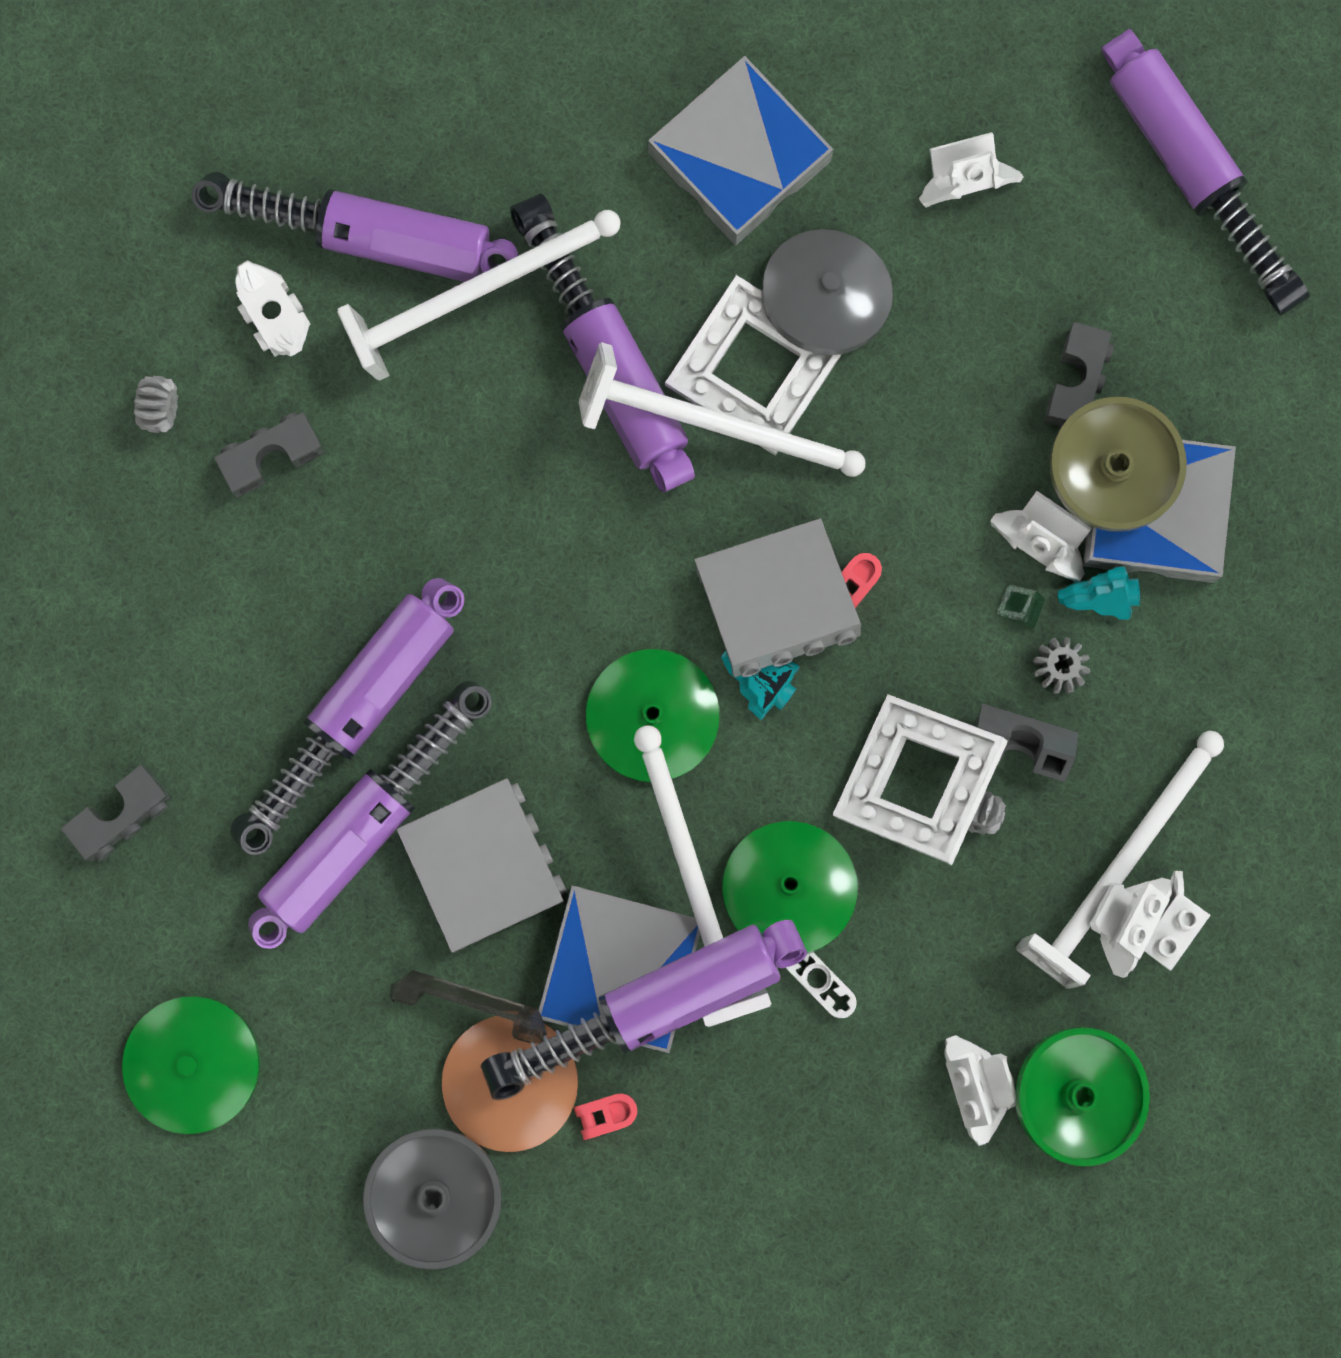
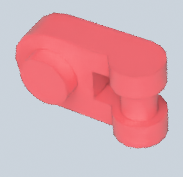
(864, 573)
(618, 1111)

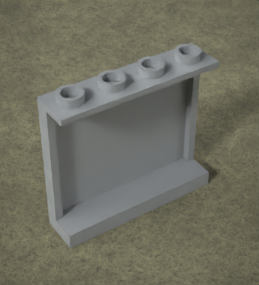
(778, 598)
(482, 864)

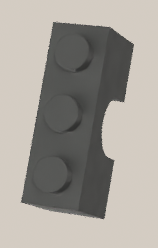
(1087, 350)
(242, 462)
(1047, 745)
(142, 798)

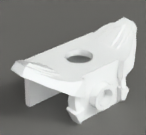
(965, 169)
(261, 285)
(1046, 535)
(1128, 921)
(1176, 926)
(980, 1085)

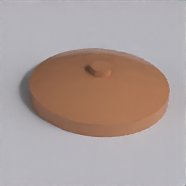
(512, 1122)

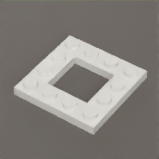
(696, 383)
(944, 833)

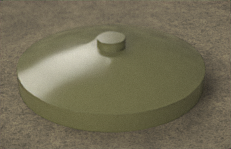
(1118, 464)

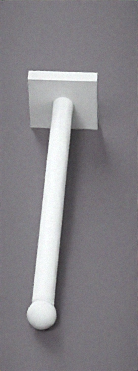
(367, 340)
(601, 386)
(648, 741)
(1054, 958)

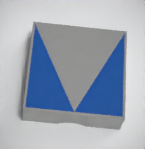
(740, 150)
(1189, 536)
(606, 946)

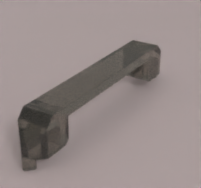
(527, 1023)

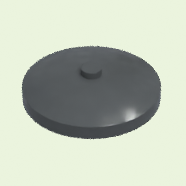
(826, 292)
(432, 1198)

